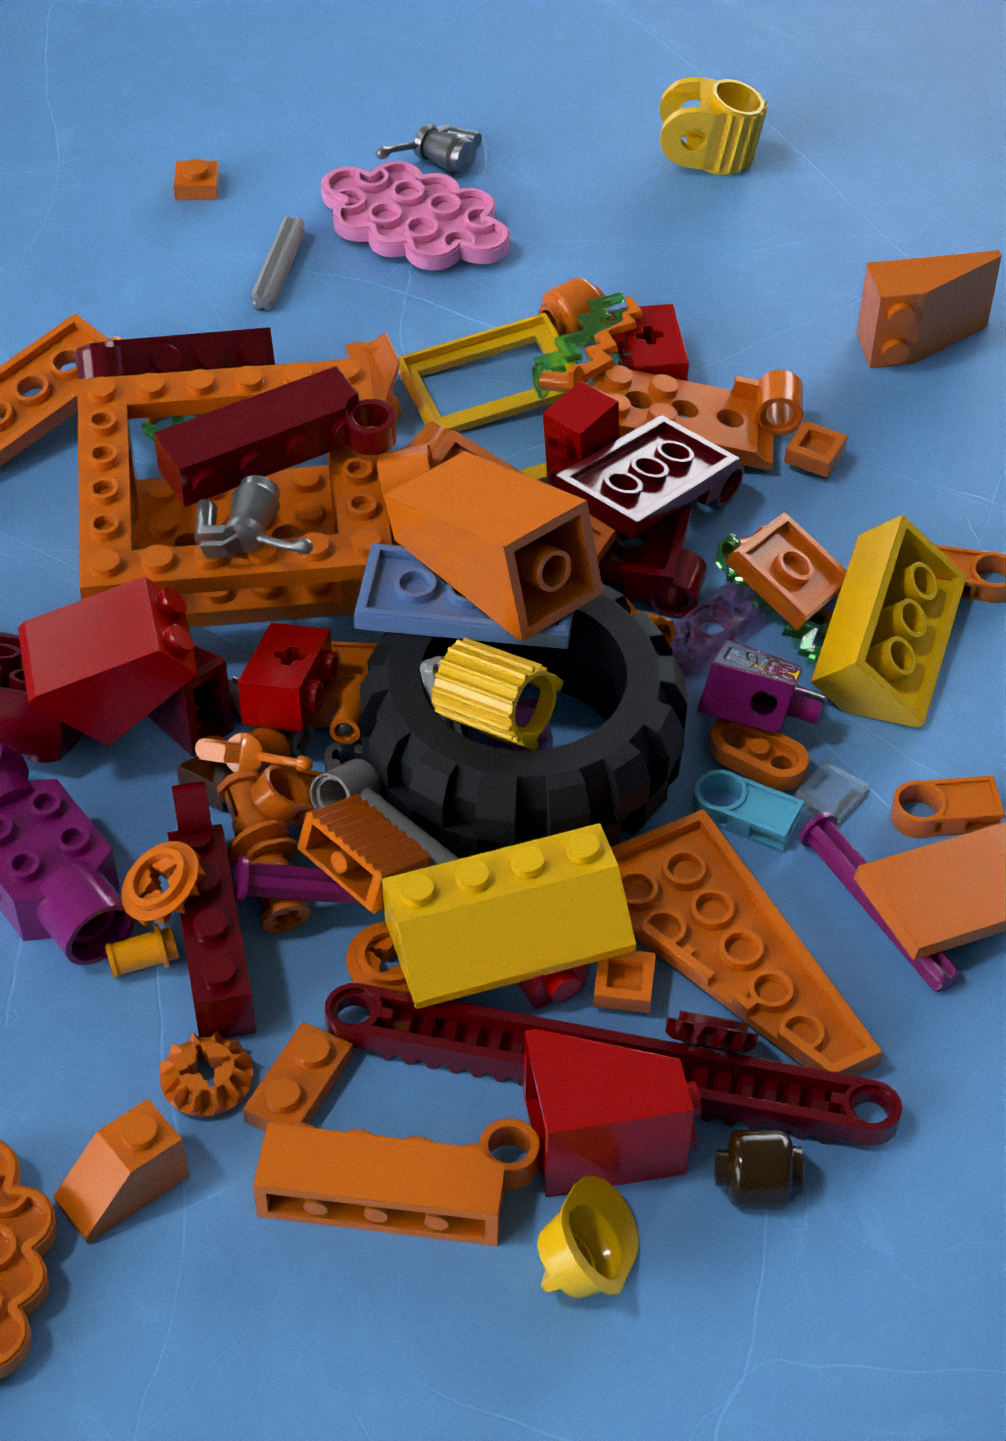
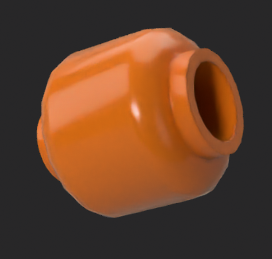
(567, 301)

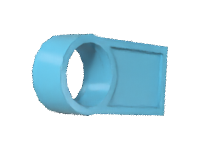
(759, 813)

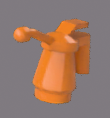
(252, 751)

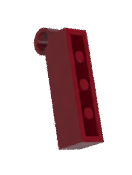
(176, 353)
(271, 434)
(212, 924)

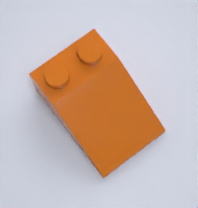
(924, 305)

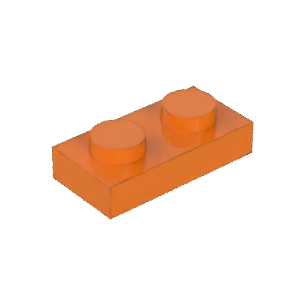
(299, 1078)

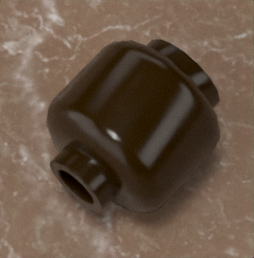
(759, 1169)

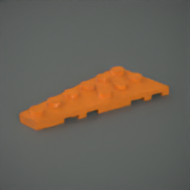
(723, 932)

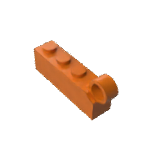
(392, 1182)

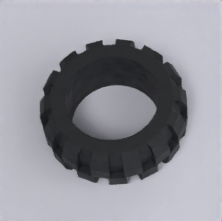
(498, 797)

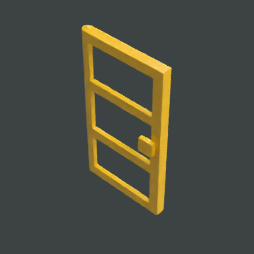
(472, 348)

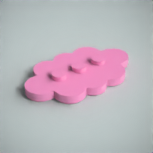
(415, 215)

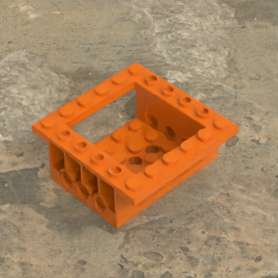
(144, 529)

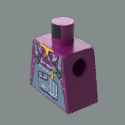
(740, 688)

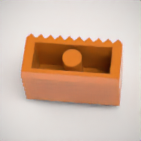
(359, 848)

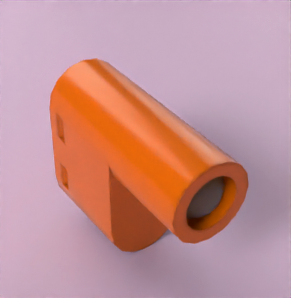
(341, 709)

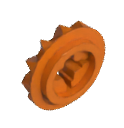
(142, 889)
(365, 958)
(190, 1092)

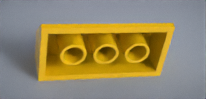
(890, 625)
(508, 915)

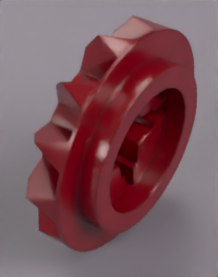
(711, 1031)

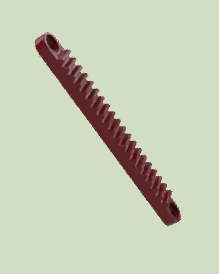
(728, 1083)

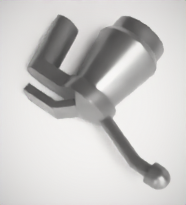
(445, 145)
(252, 511)

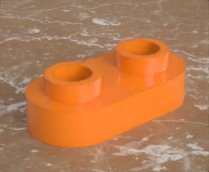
(762, 755)

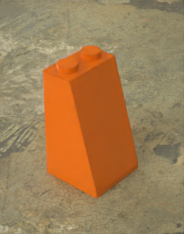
(500, 540)

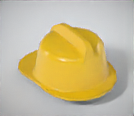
(589, 1241)

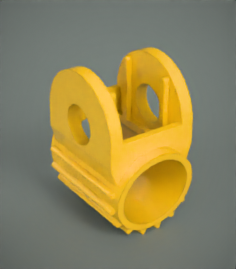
(718, 133)
(482, 688)

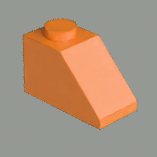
(122, 1171)

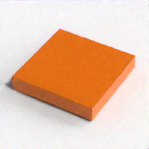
(789, 570)

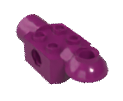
(55, 867)

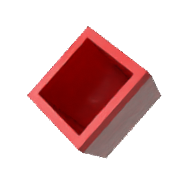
(108, 658)
(606, 1111)

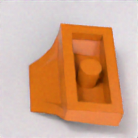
(382, 366)

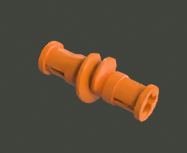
(264, 843)

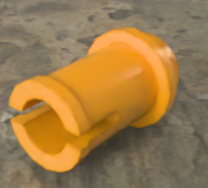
(142, 951)

